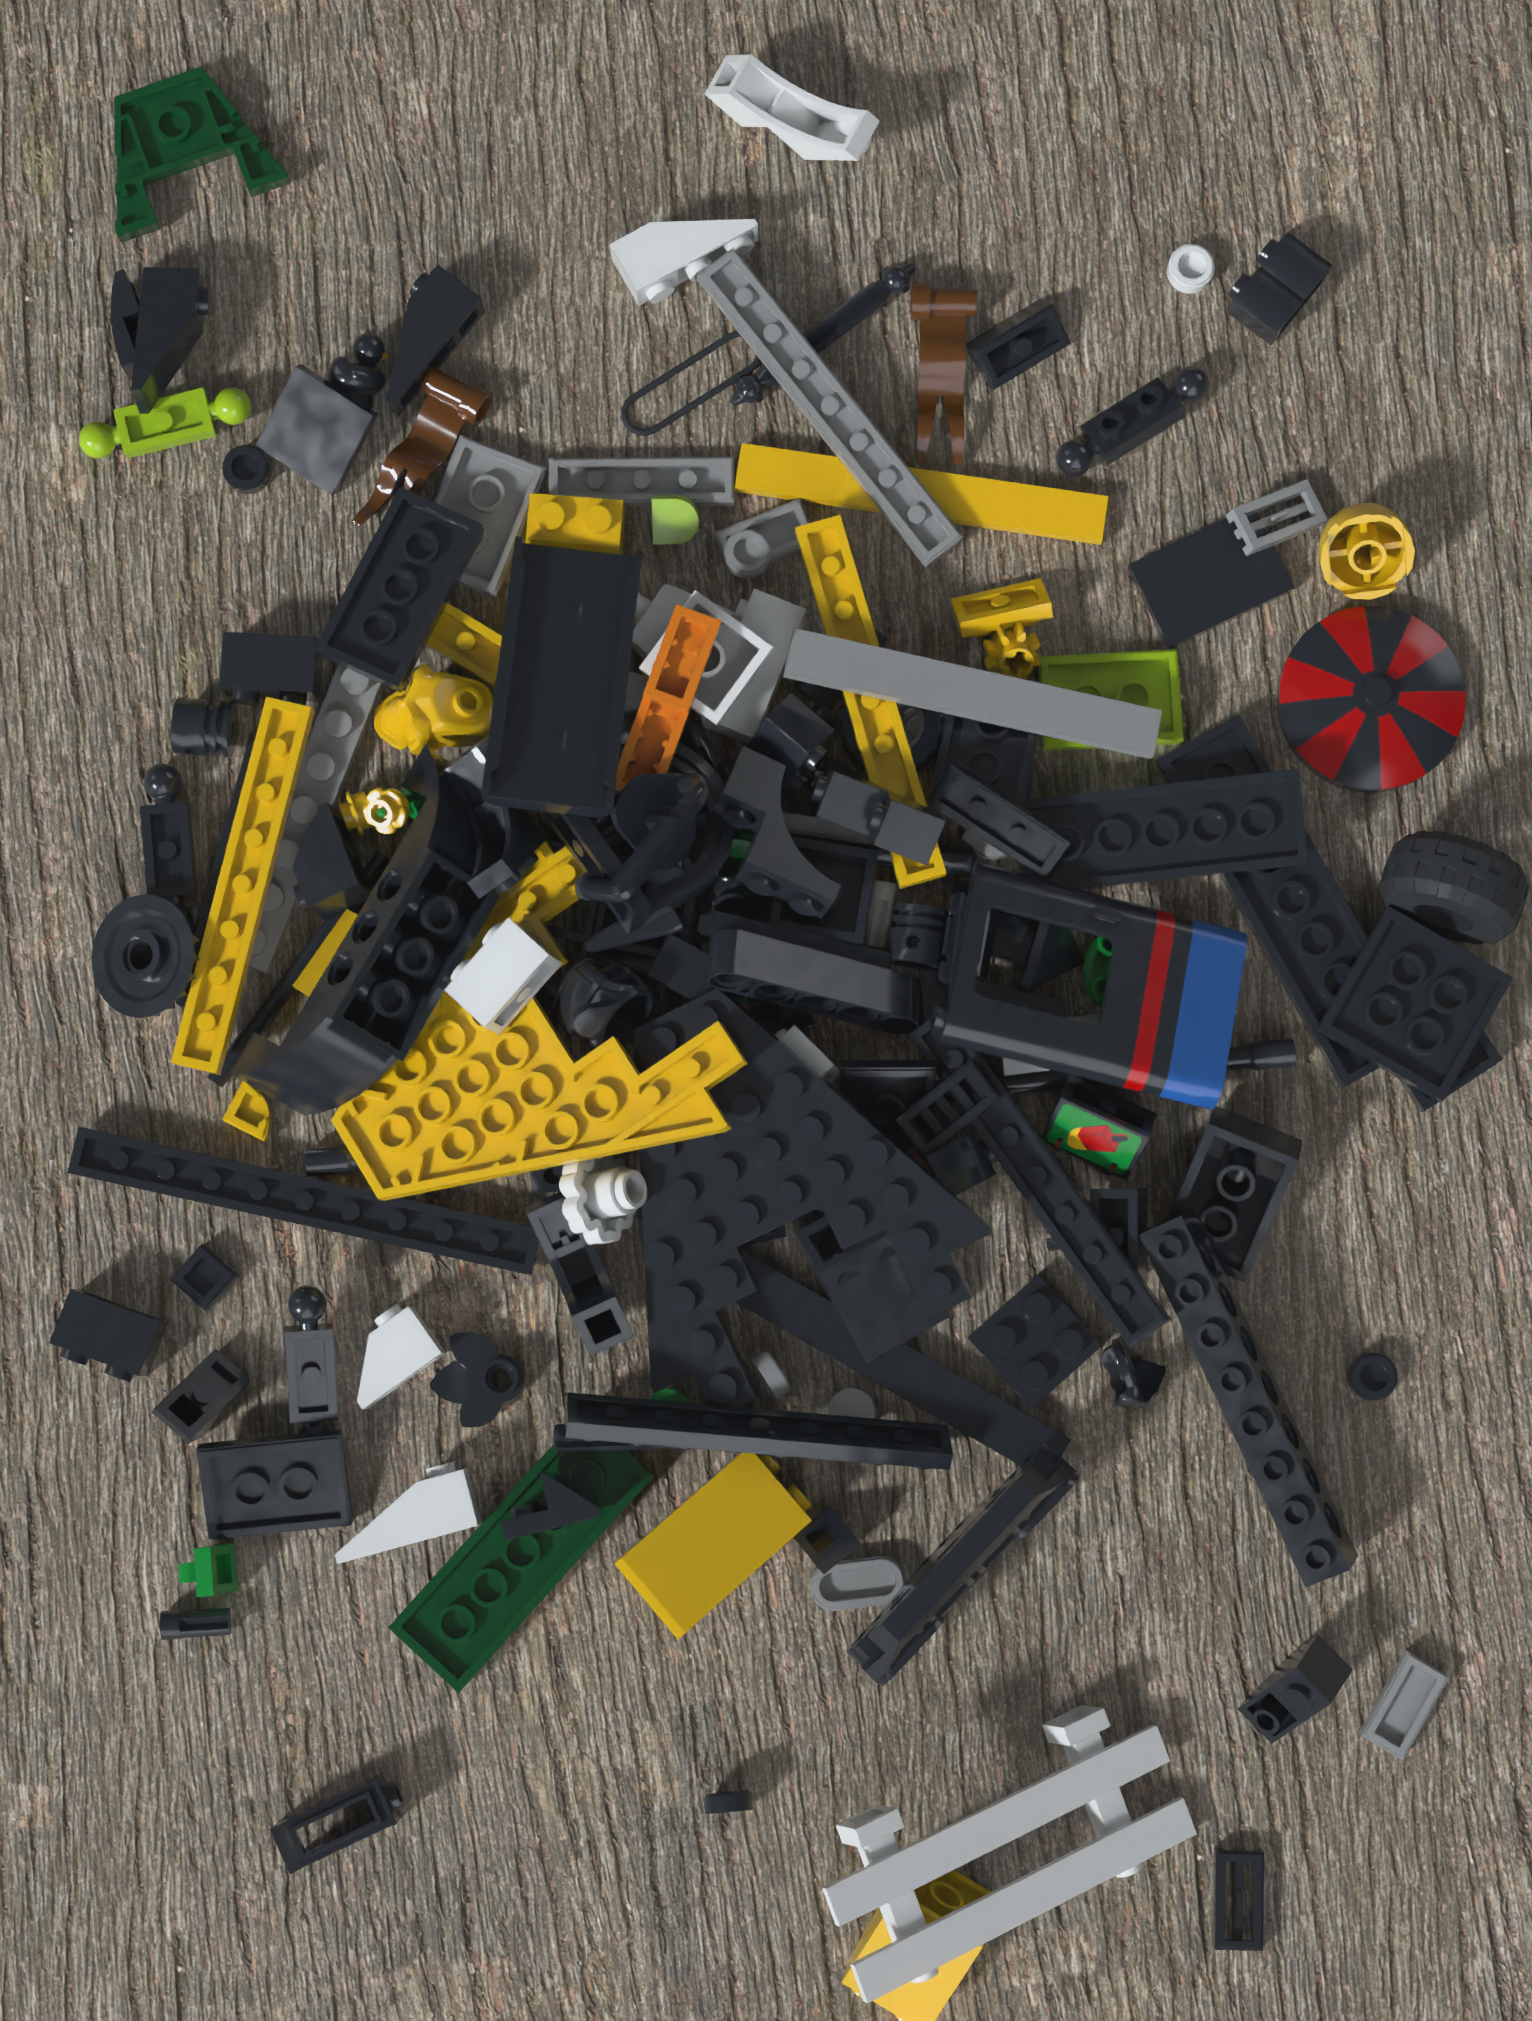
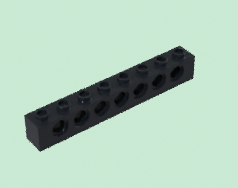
(1249, 1397)

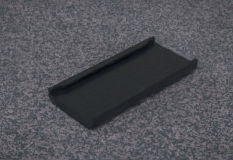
(562, 680)

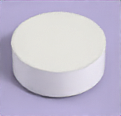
(1190, 268)

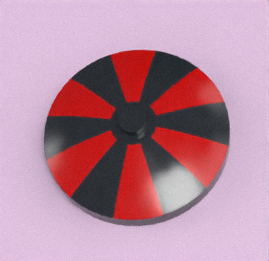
(1371, 699)

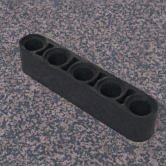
(813, 981)

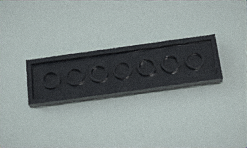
(1290, 910)

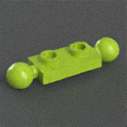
(170, 423)

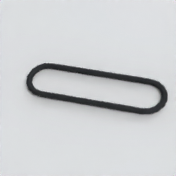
(646, 432)

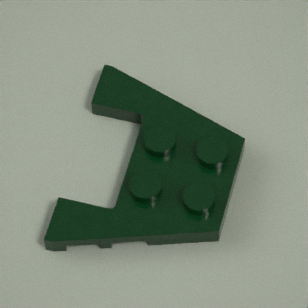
(176, 129)

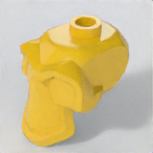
(435, 712)

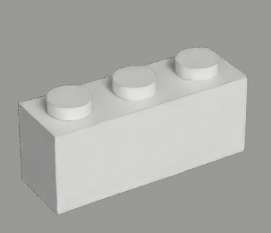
(773, 622)

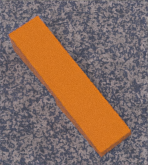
(668, 695)

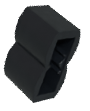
(1278, 288)

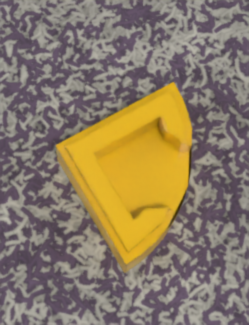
(250, 1112)

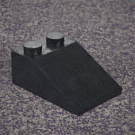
(1237, 1185)

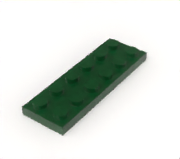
(497, 1581)

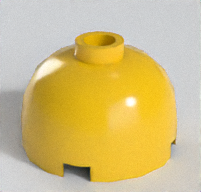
(1365, 550)

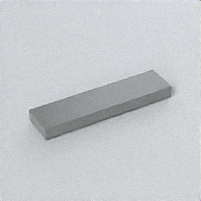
(635, 480)

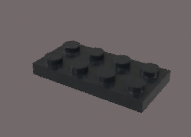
(400, 589)

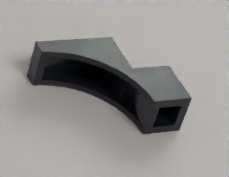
(872, 810)
(502, 835)
(772, 860)

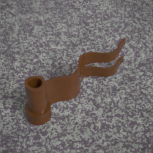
(941, 359)
(431, 438)

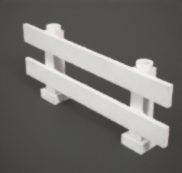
(894, 1873)

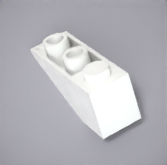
(671, 252)

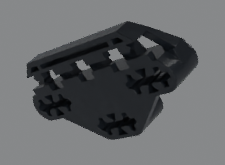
(960, 1562)

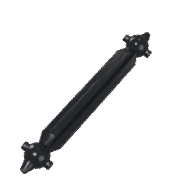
(832, 327)

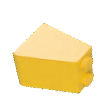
(924, 1999)

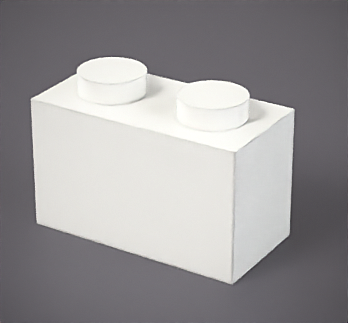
(502, 975)

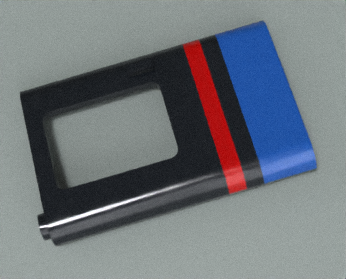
(1163, 1002)

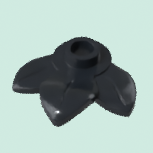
(471, 1379)

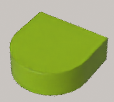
(673, 519)

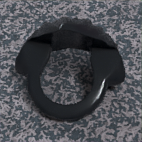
(1131, 1377)

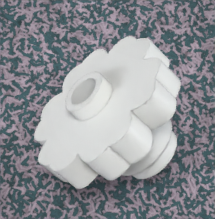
(601, 1197)

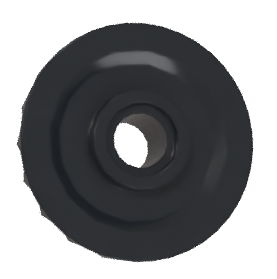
(124, 950)

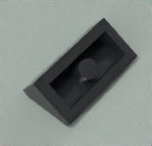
(1018, 343)

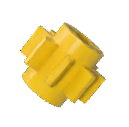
(1012, 652)

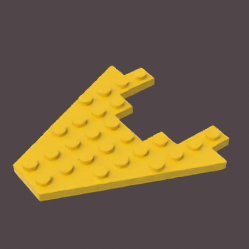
(518, 1101)

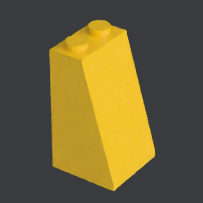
(714, 1540)

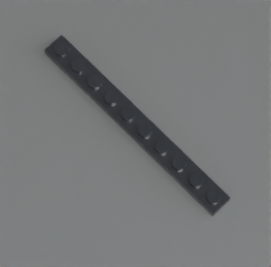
(304, 1201)

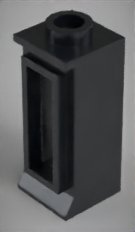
(384, 1802)

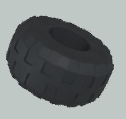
(1455, 886)

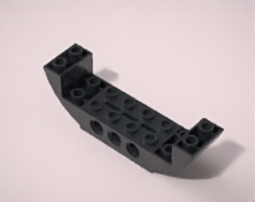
(388, 963)

